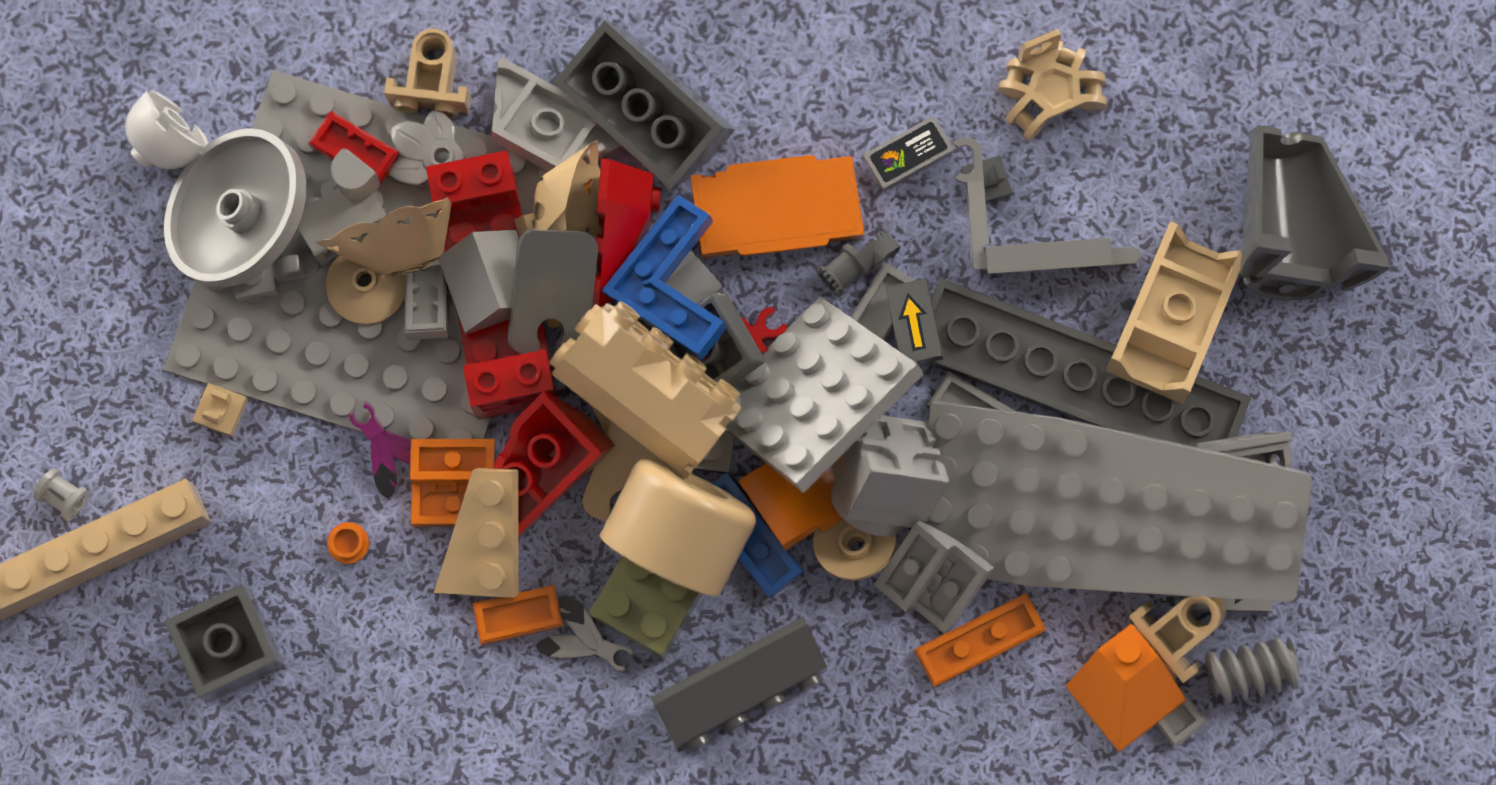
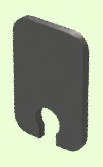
(551, 281)

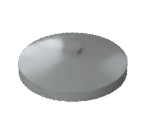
(235, 208)

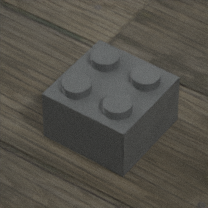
(224, 643)

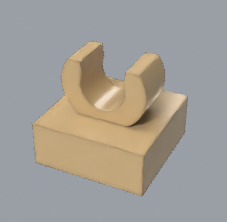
(220, 410)

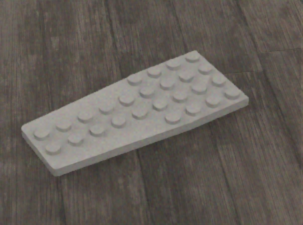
(1116, 508)

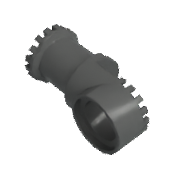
(853, 263)

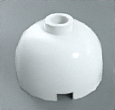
(161, 134)

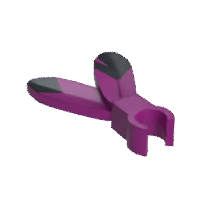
(383, 448)

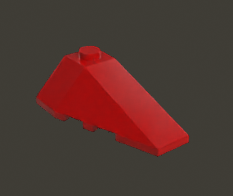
(625, 213)

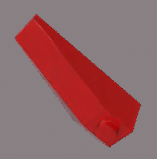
(552, 451)

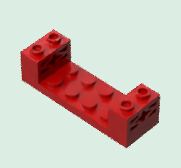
(487, 199)

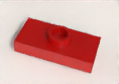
(339, 133)

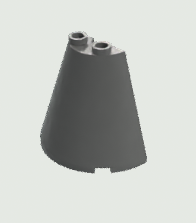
(1302, 221)

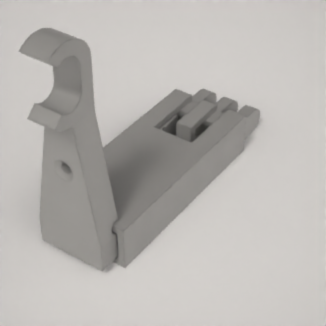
(1027, 256)

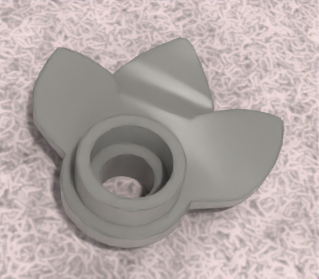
(421, 145)

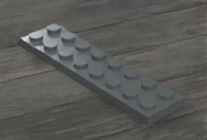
(1068, 371)

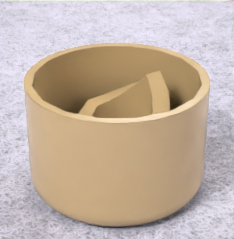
(678, 527)

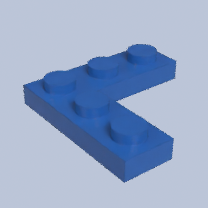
(644, 273)

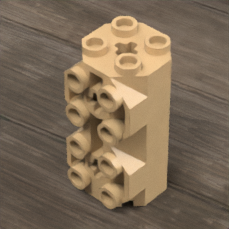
(645, 387)

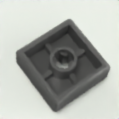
(735, 351)

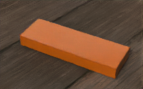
(980, 640)

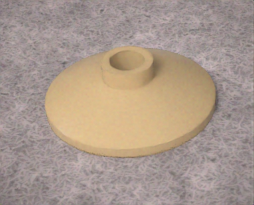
(363, 304)
(836, 558)

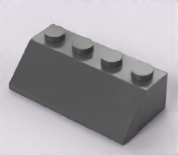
(643, 105)
(740, 684)

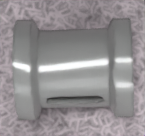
(61, 494)

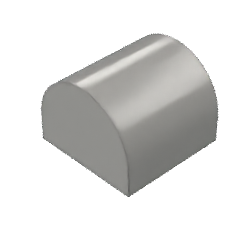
(353, 176)

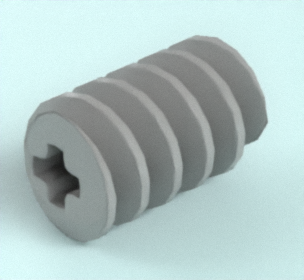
(1252, 669)

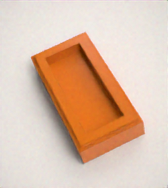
(518, 616)

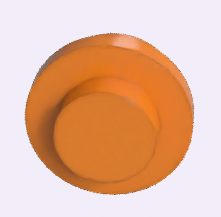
(348, 543)

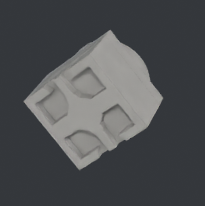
(889, 477)

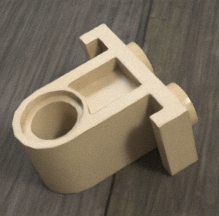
(429, 81)
(1178, 632)

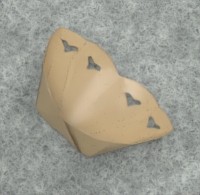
(563, 200)
(394, 246)

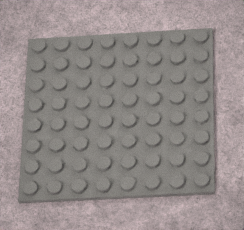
(294, 343)

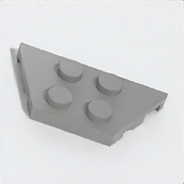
(542, 120)

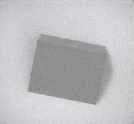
(481, 277)

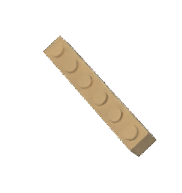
(100, 546)

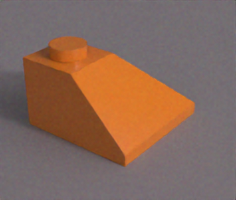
(1125, 688)

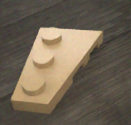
(485, 538)

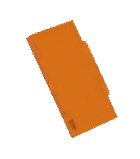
(778, 205)

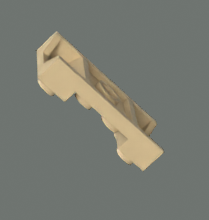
(1175, 316)

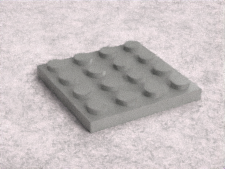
(818, 393)

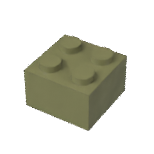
(644, 607)

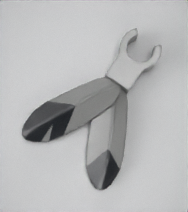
(588, 638)

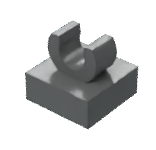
(995, 179)

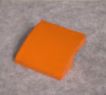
(441, 476)
(788, 510)

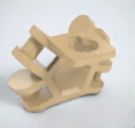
(1052, 85)

